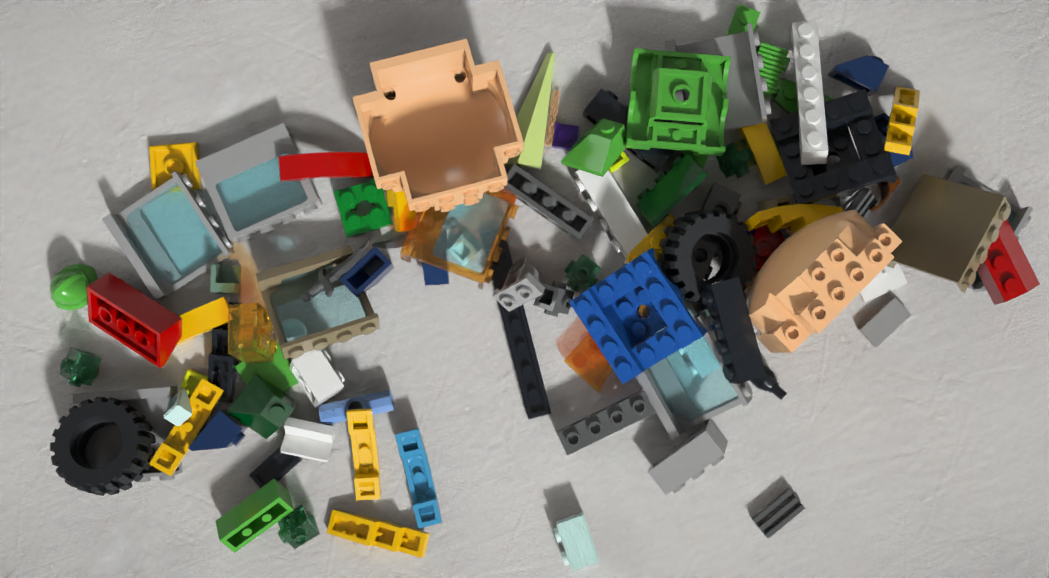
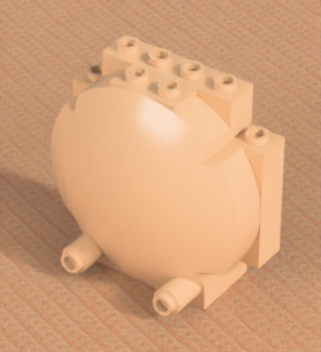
(439, 126)
(815, 277)

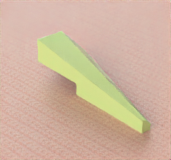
(533, 118)

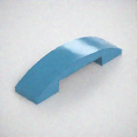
(419, 478)

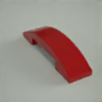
(324, 165)

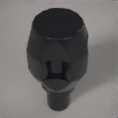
(769, 383)

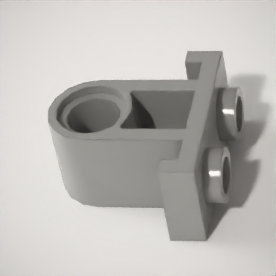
(520, 285)

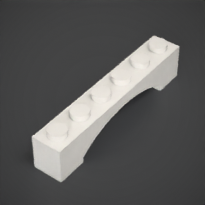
(809, 93)

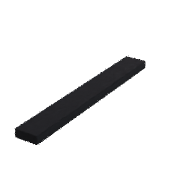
(521, 344)

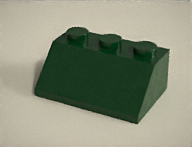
(670, 188)

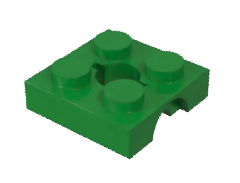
(351, 197)

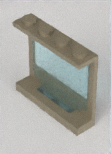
(323, 319)

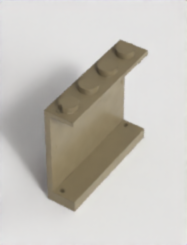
(948, 229)

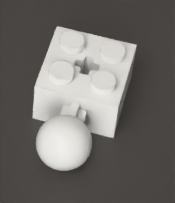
(317, 376)

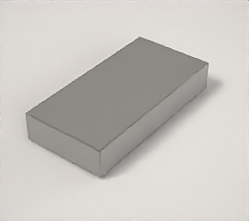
(884, 322)

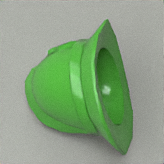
(70, 286)

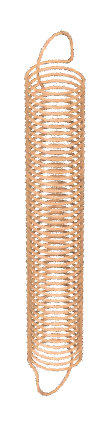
(553, 118)

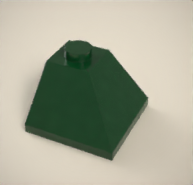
(262, 406)

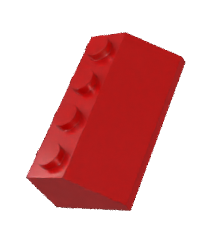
(1006, 268)
(133, 318)

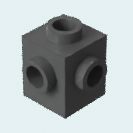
(555, 298)

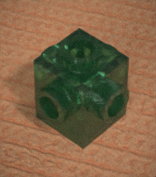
(736, 159)
(583, 265)
(80, 367)
(298, 527)

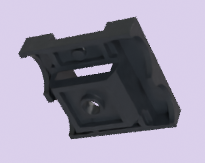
(850, 174)

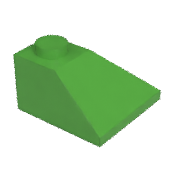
(597, 148)

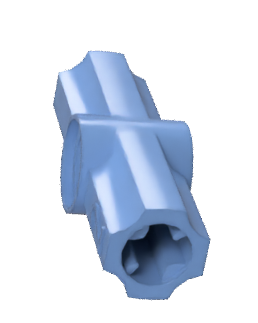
(337, 411)

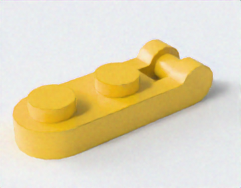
(652, 239)

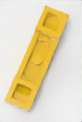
(181, 437)
(365, 454)

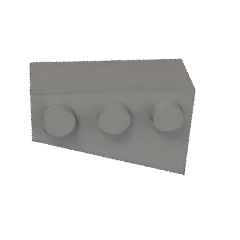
(689, 458)

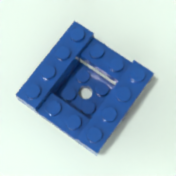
(616, 325)

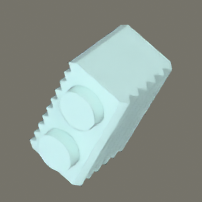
(576, 541)

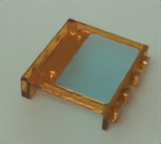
(463, 238)

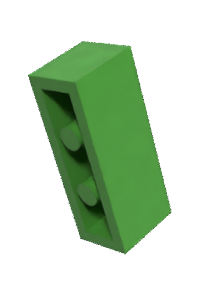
(254, 515)

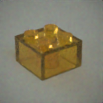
(250, 333)

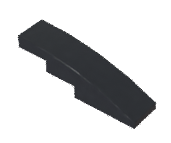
(221, 364)

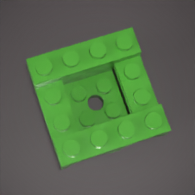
(652, 96)

